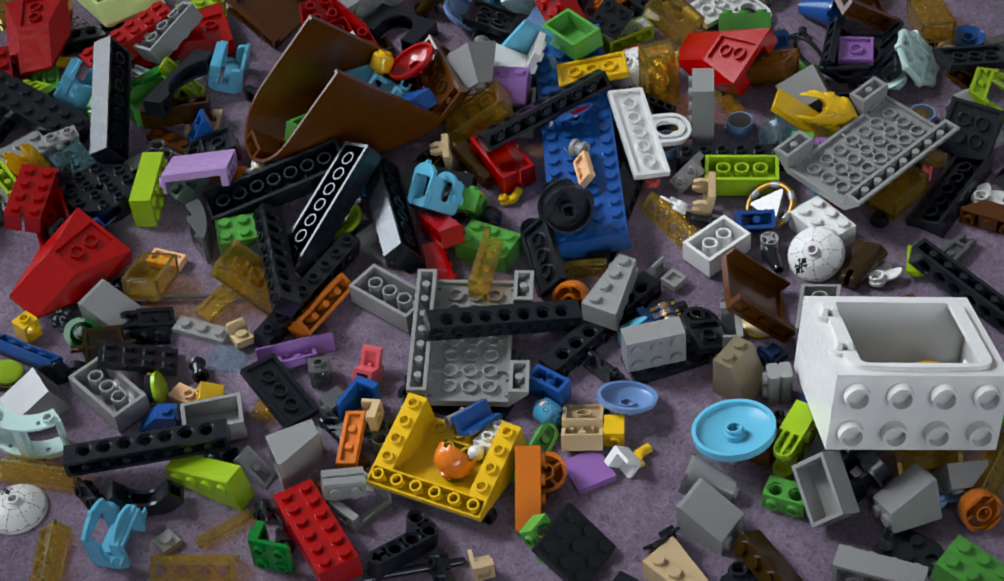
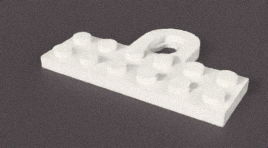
(711, 8)
(639, 132)

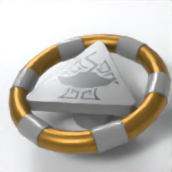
(773, 201)

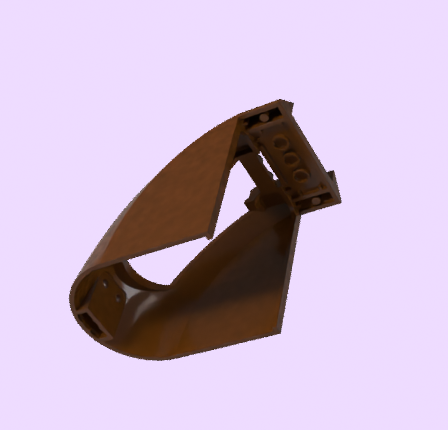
(338, 105)

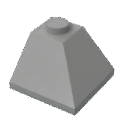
(959, 476)

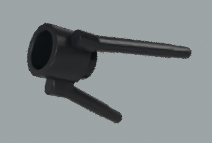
(265, 512)

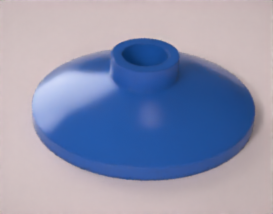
(969, 35)

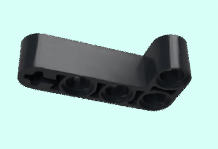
(418, 540)

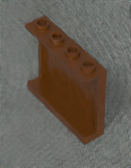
(867, 12)
(268, 18)
(756, 294)

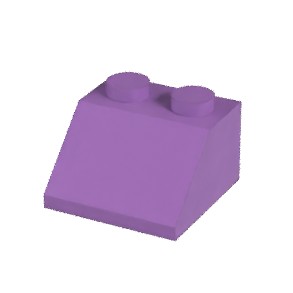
(516, 80)

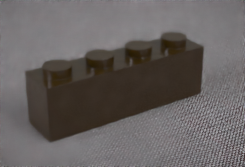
(183, 112)
(763, 557)

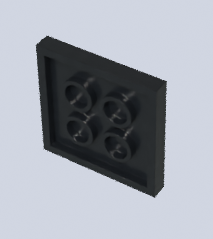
(490, 19)
(977, 131)
(573, 546)

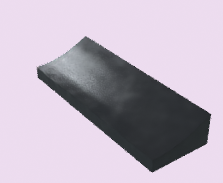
(948, 193)

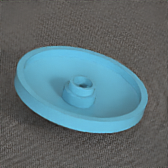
(734, 430)

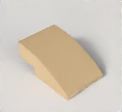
(582, 427)

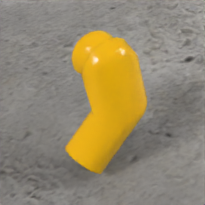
(512, 199)
(642, 452)

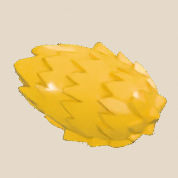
(835, 111)
(29, 156)

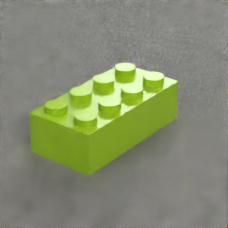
(742, 173)
(146, 195)

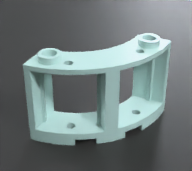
(14, 433)

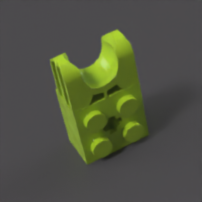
(794, 439)

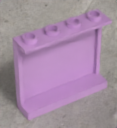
(200, 165)

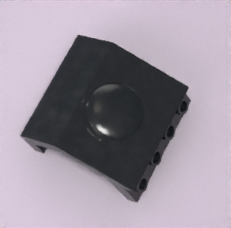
(884, 53)

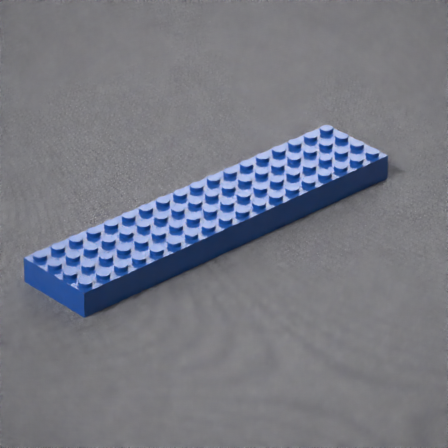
(609, 221)

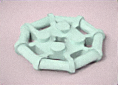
(916, 58)

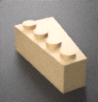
(671, 564)

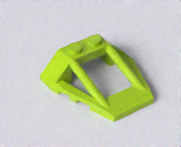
(981, 83)

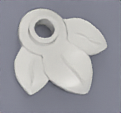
(984, 192)
(679, 205)
(882, 274)

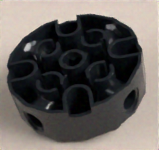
(101, 191)

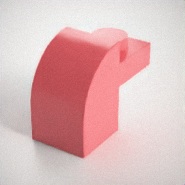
(371, 363)

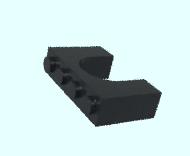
(389, 17)
(465, 177)

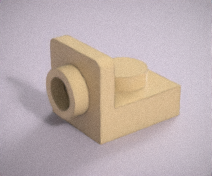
(239, 333)
(374, 412)

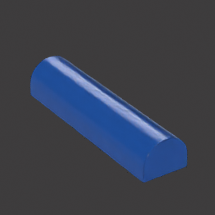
(26, 352)

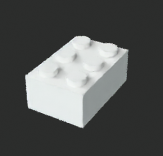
(820, 213)
(714, 241)

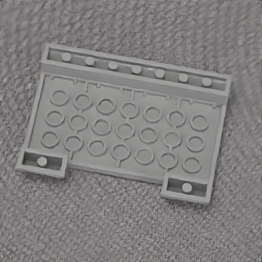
(866, 151)
(466, 368)

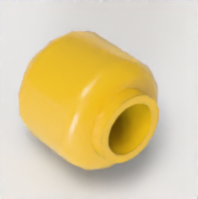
(381, 62)

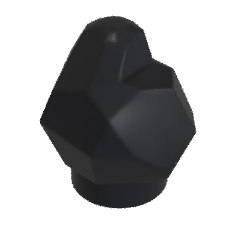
(491, 216)

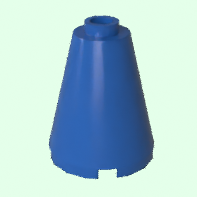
(820, 10)

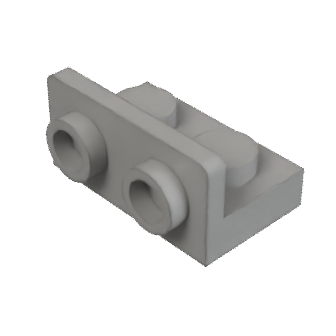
(685, 175)

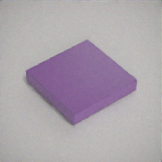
(855, 50)
(588, 471)

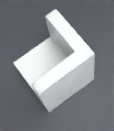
(624, 459)

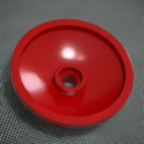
(412, 61)

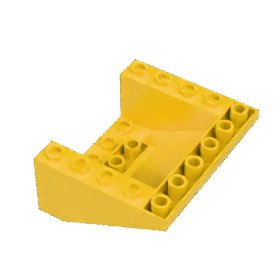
(408, 466)

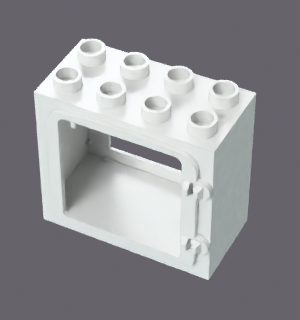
(870, 392)

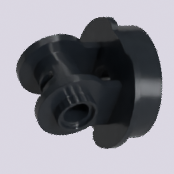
(565, 205)
(872, 471)

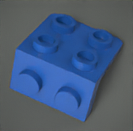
(356, 390)

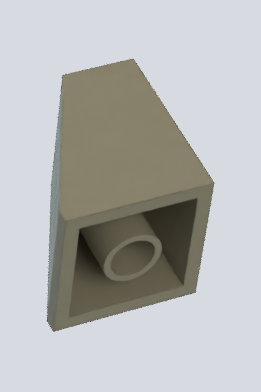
(738, 371)

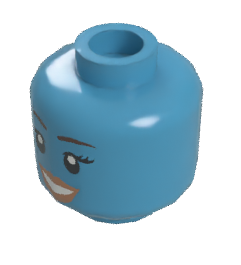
(547, 411)

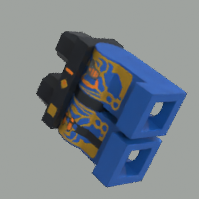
(662, 310)

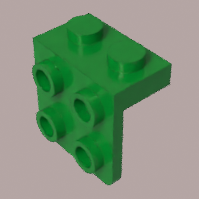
(268, 553)

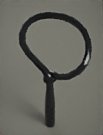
(845, 68)

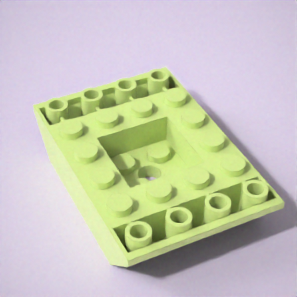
(116, 11)

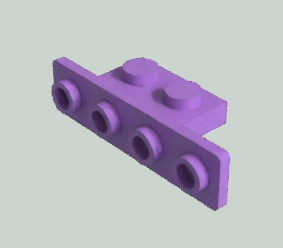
(298, 351)

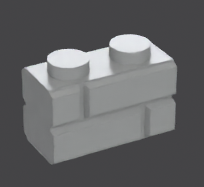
(778, 383)
(343, 483)

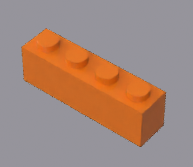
(320, 307)
(528, 483)

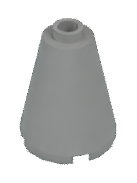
(700, 468)

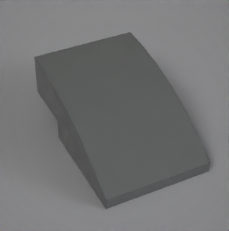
(199, 229)

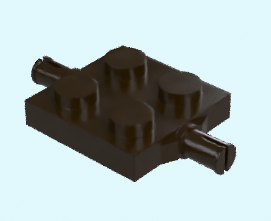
(92, 337)

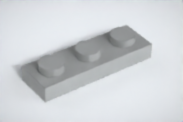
(201, 330)

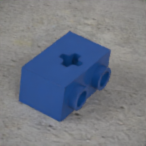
(549, 384)

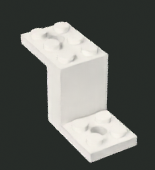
(510, 58)

